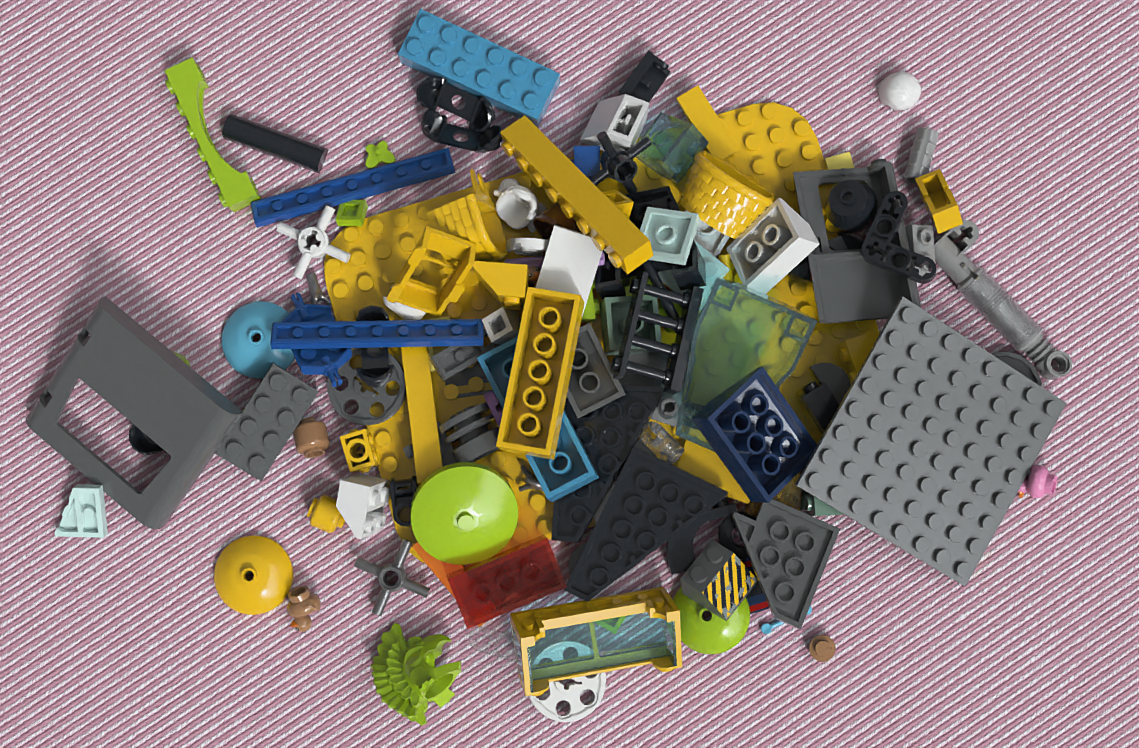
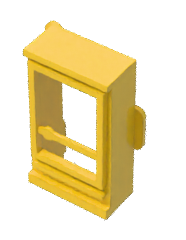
(427, 297)

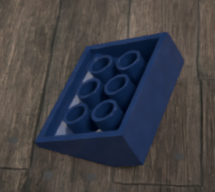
(756, 435)

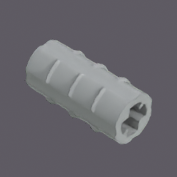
(921, 154)

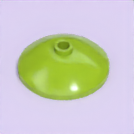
(711, 635)

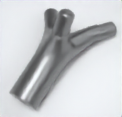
(315, 291)
(532, 480)

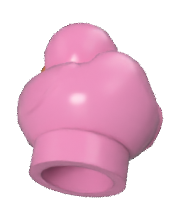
(1039, 483)

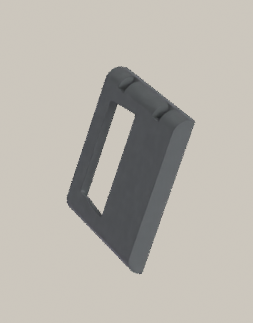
(153, 393)

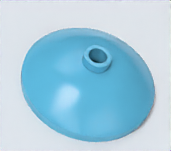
(237, 339)

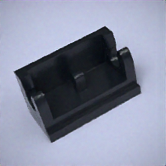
(646, 78)

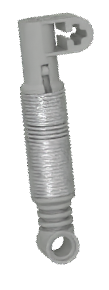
(995, 303)

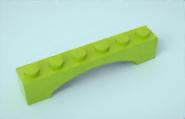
(189, 86)

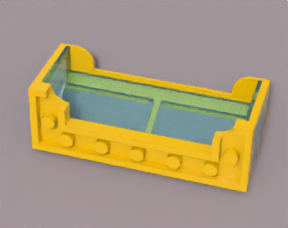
(596, 637)

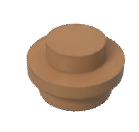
(822, 648)

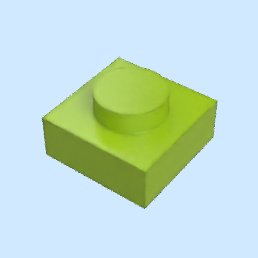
(352, 213)

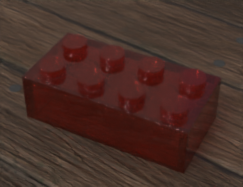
(506, 581)

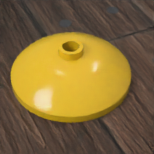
(271, 573)

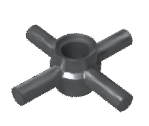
(388, 588)

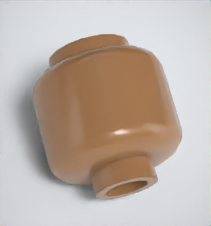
(311, 438)

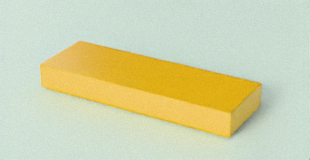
(703, 117)

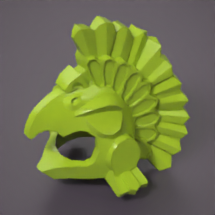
(408, 675)

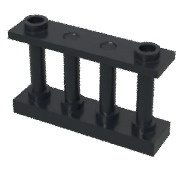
(677, 352)

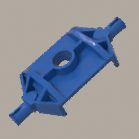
(317, 361)

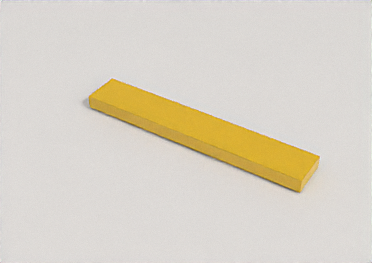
(421, 411)

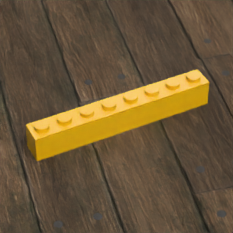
(577, 195)

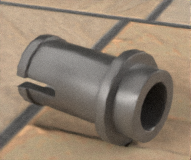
(668, 415)

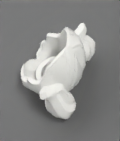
(517, 205)

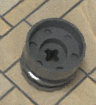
(472, 433)

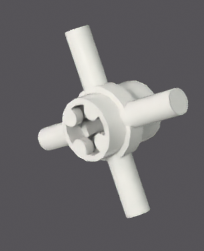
(304, 238)

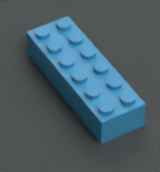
(479, 67)
(571, 462)

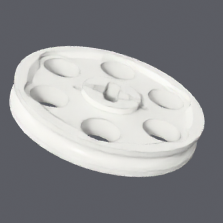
(572, 695)

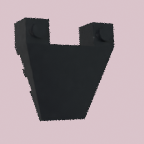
(612, 280)

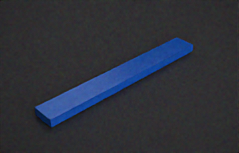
(352, 187)
(377, 334)

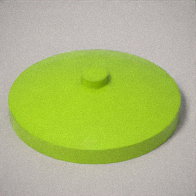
(464, 513)

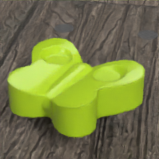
(378, 154)

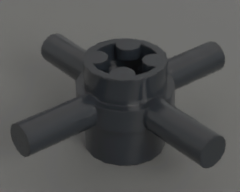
(618, 162)

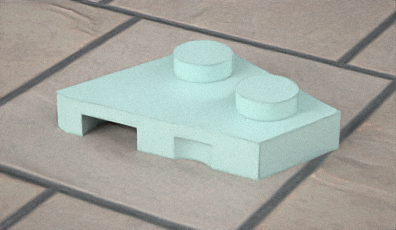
(84, 513)

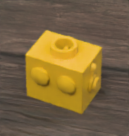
(351, 443)

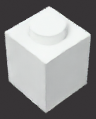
(502, 325)

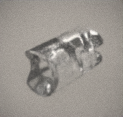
(664, 445)

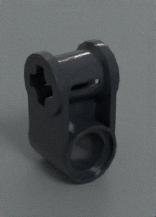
(402, 497)

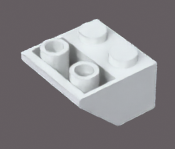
(620, 118)
(362, 503)

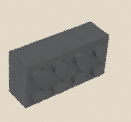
(267, 421)

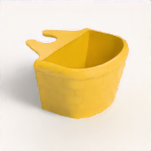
(724, 195)
(473, 220)

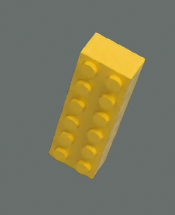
(540, 373)

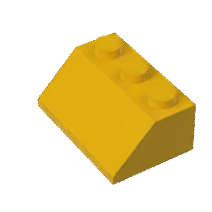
(505, 282)

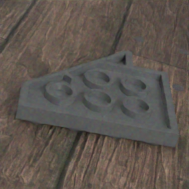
(787, 556)

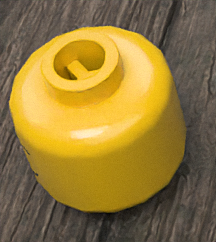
(325, 515)

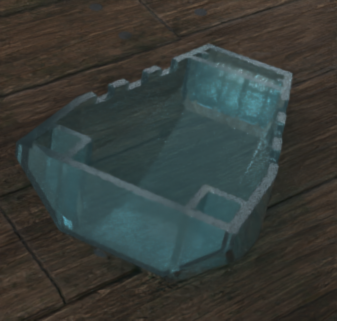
(732, 338)

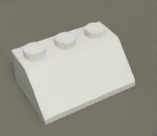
(771, 247)

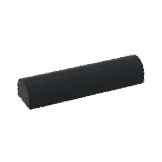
(274, 143)

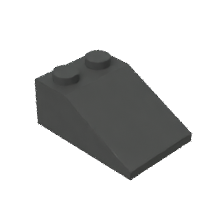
(591, 375)

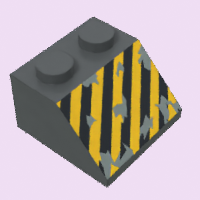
(718, 580)

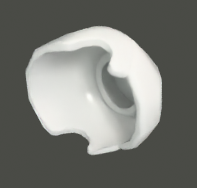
(899, 91)

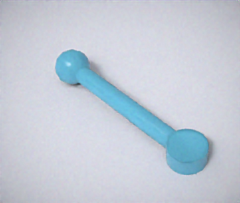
(766, 628)

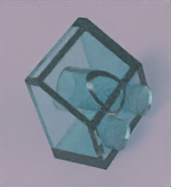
(672, 147)

